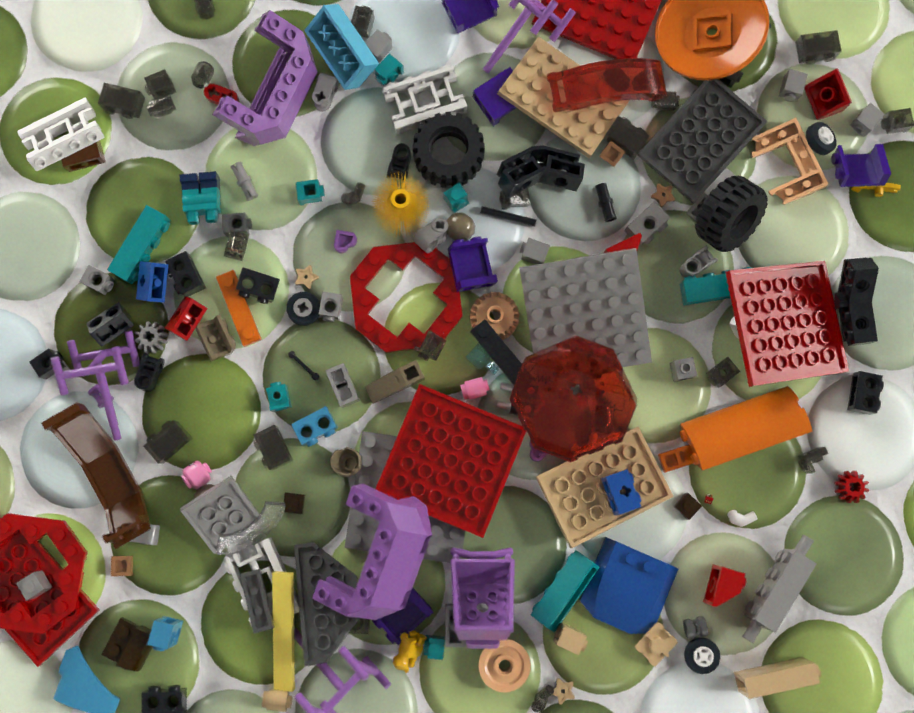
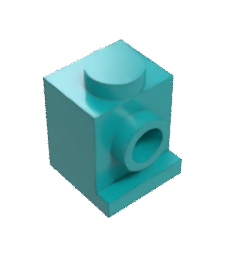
(388, 70)
(303, 189)
(456, 198)
(284, 400)
(434, 647)

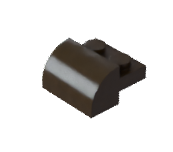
(128, 645)

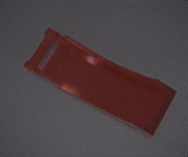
(608, 82)

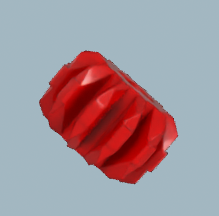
(858, 485)

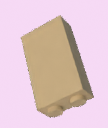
(777, 677)

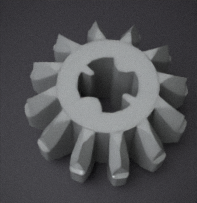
(145, 333)

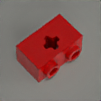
(186, 318)

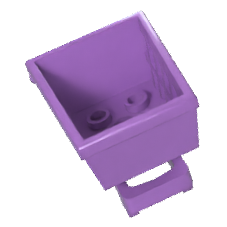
(486, 581)

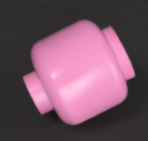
(196, 475)

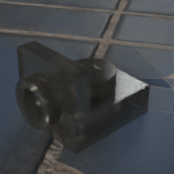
(519, 200)
(430, 347)
(814, 455)

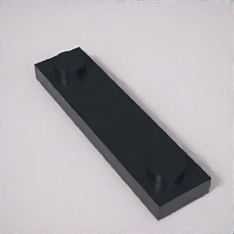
(497, 350)

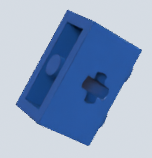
(152, 281)
(625, 502)

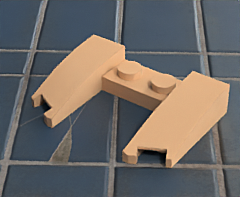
(811, 174)

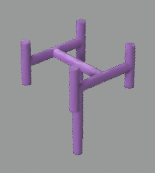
(543, 13)
(97, 368)
(362, 671)

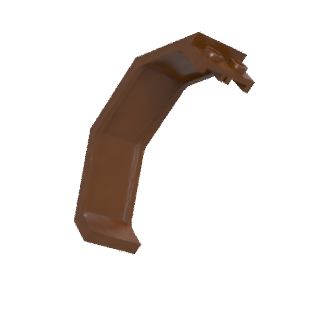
(105, 471)

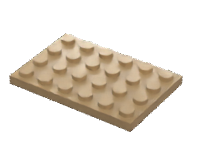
(532, 94)
(579, 496)

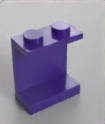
(469, 13)
(861, 169)

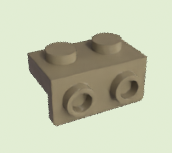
(216, 338)

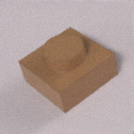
(612, 153)
(121, 565)

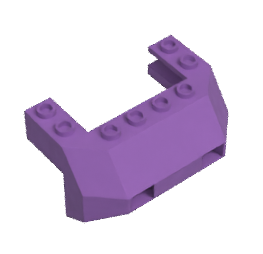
(281, 89)
(391, 560)

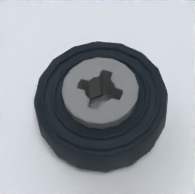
(306, 314)

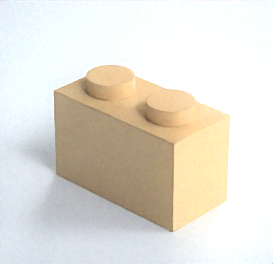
(570, 638)

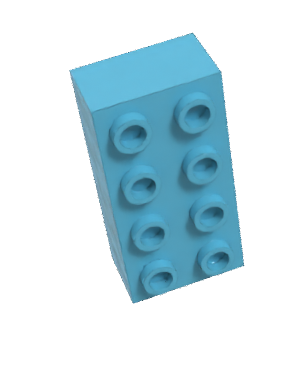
(341, 46)

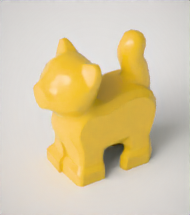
(409, 650)

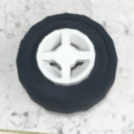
(821, 138)
(707, 661)

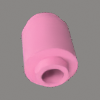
(474, 388)

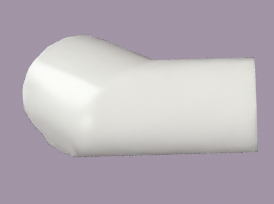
(741, 520)

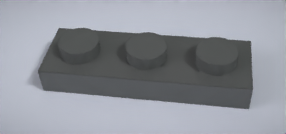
(257, 601)

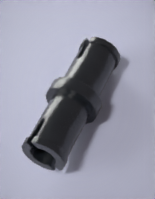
(605, 202)

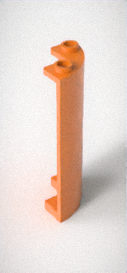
(745, 428)

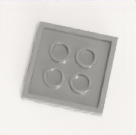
(220, 511)

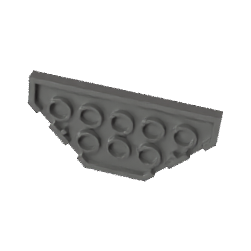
(320, 625)

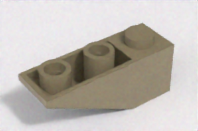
(395, 382)

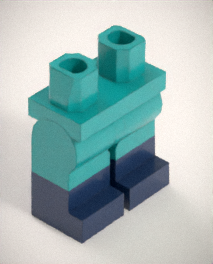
(201, 196)

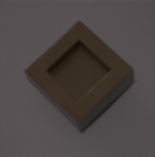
(294, 503)
(687, 506)

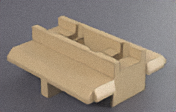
(656, 644)

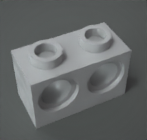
(342, 385)

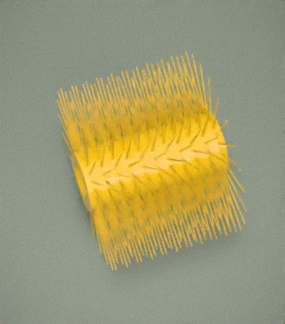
(399, 203)

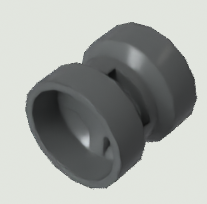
(695, 627)

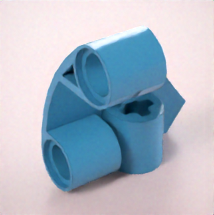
(81, 687)

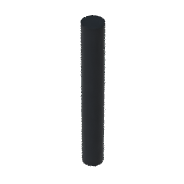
(508, 216)

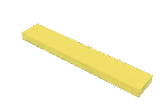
(283, 631)

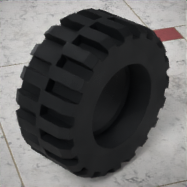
(442, 127)
(731, 213)

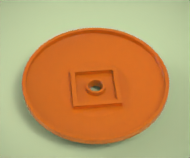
(693, 53)

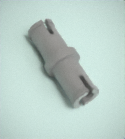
(244, 181)

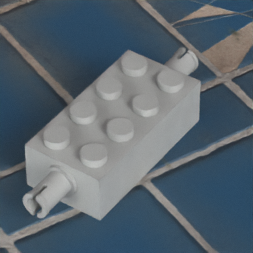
(779, 589)

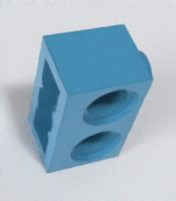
(313, 421)
(165, 633)

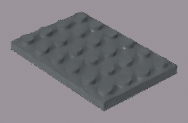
(702, 138)

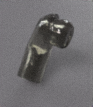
(355, 196)
(541, 698)

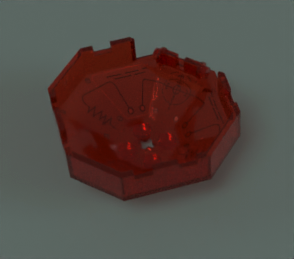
(568, 422)

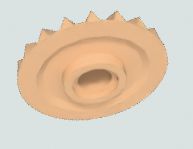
(503, 305)
(505, 679)

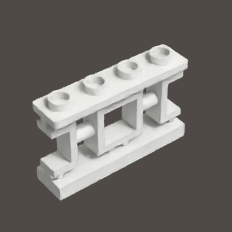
(419, 84)
(42, 132)
(275, 561)

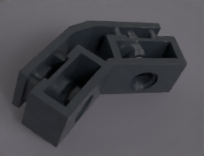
(524, 170)
(855, 301)

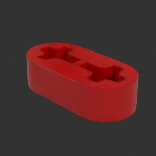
(221, 91)

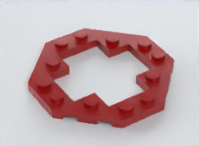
(365, 301)
(68, 579)

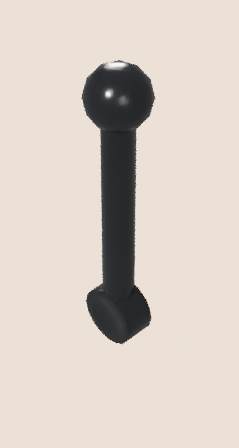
(315, 376)

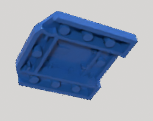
(628, 588)

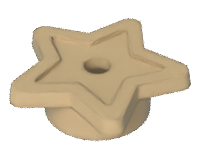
(302, 273)
(567, 687)

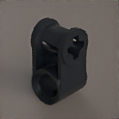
(399, 164)
(148, 371)

